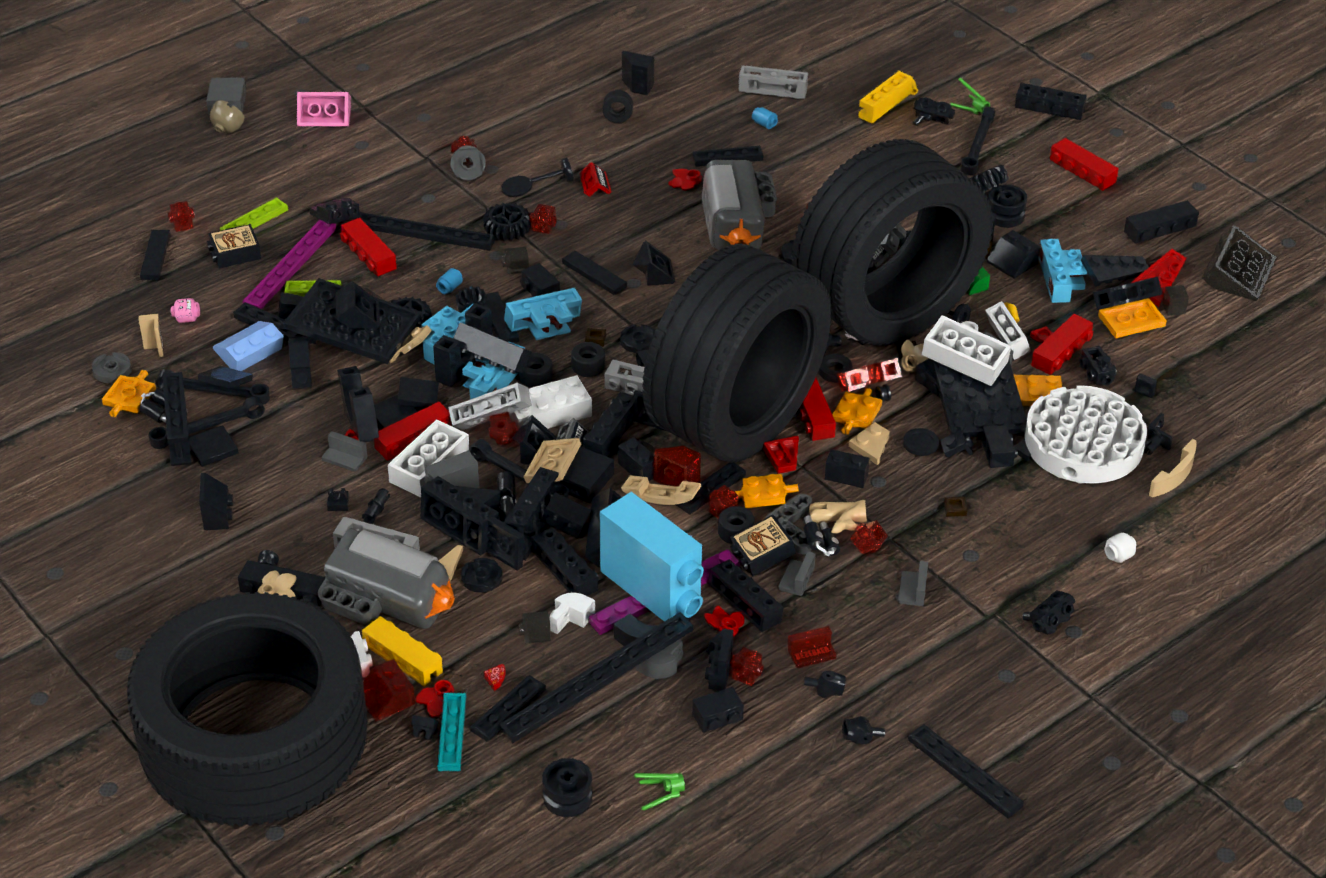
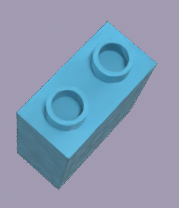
(651, 558)

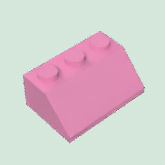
(323, 109)

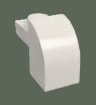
(572, 608)

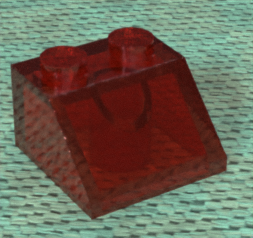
(676, 465)
(387, 690)

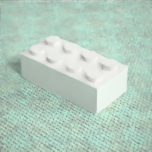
(966, 350)
(556, 403)
(431, 446)

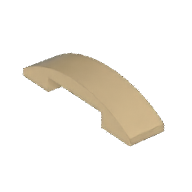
(1166, 482)
(660, 493)

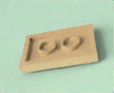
(555, 456)

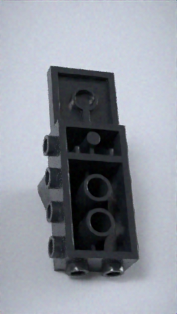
(472, 520)

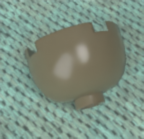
(226, 118)

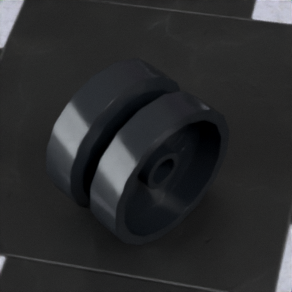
(1008, 204)
(567, 787)

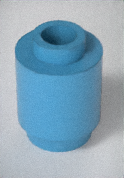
(764, 117)
(449, 281)

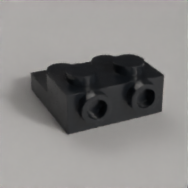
(336, 210)
(720, 662)

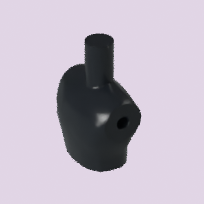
(828, 684)
(860, 731)

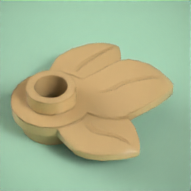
(912, 354)
(278, 583)

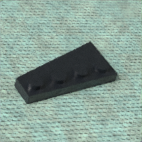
(1109, 268)

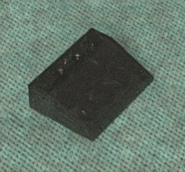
(1239, 265)

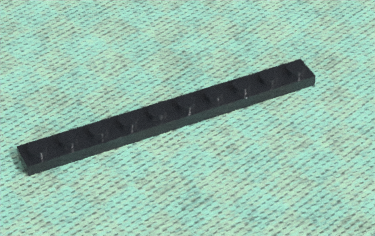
(596, 677)

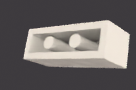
(1008, 329)

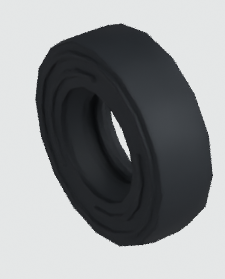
(831, 360)

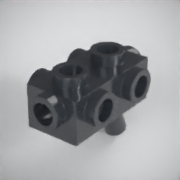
(928, 110)
(1098, 366)
(1051, 612)

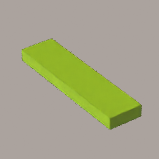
(259, 215)

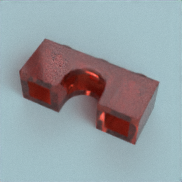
(869, 374)

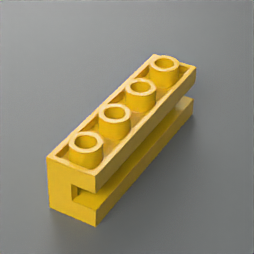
(885, 97)
(409, 654)

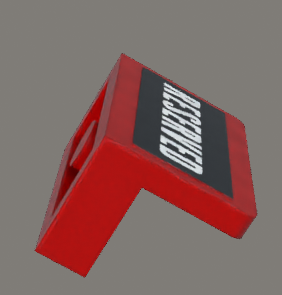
(593, 179)

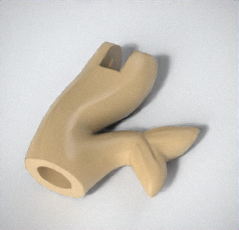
(842, 512)

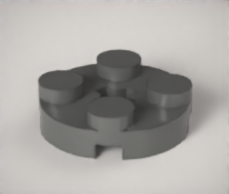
(475, 170)
(109, 368)

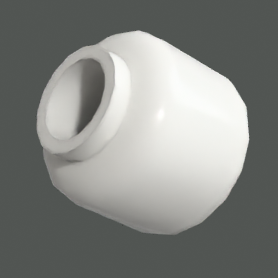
(1120, 547)

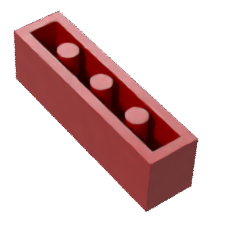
(1084, 164)
(368, 247)
(1062, 344)
(817, 414)
(399, 435)

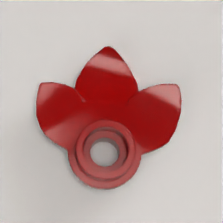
(685, 179)
(722, 620)
(434, 697)

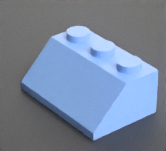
(250, 345)

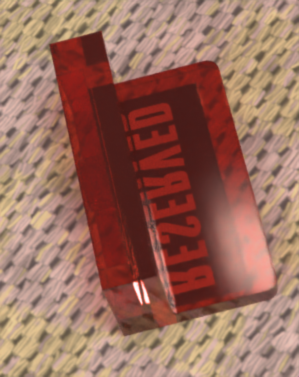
(811, 647)

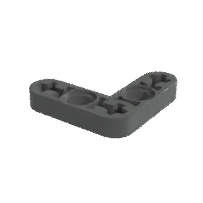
(799, 506)

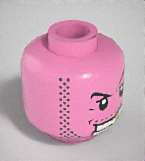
(185, 310)

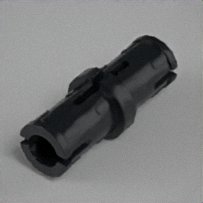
(376, 506)

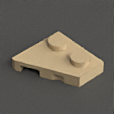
(415, 338)
(871, 442)

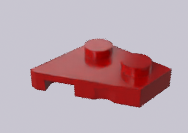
(782, 453)

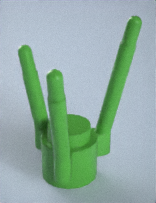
(978, 103)
(672, 782)

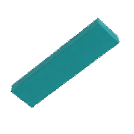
(452, 732)

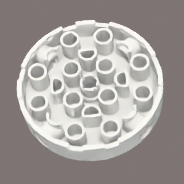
(1085, 434)

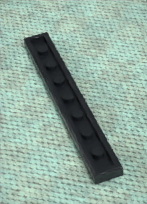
(428, 231)

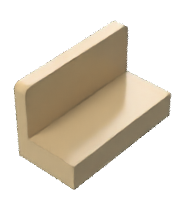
(151, 332)

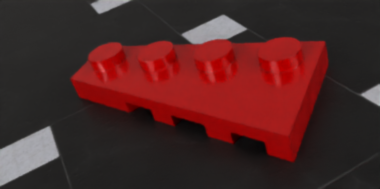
(1166, 269)

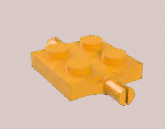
(127, 392)
(857, 410)
(765, 490)

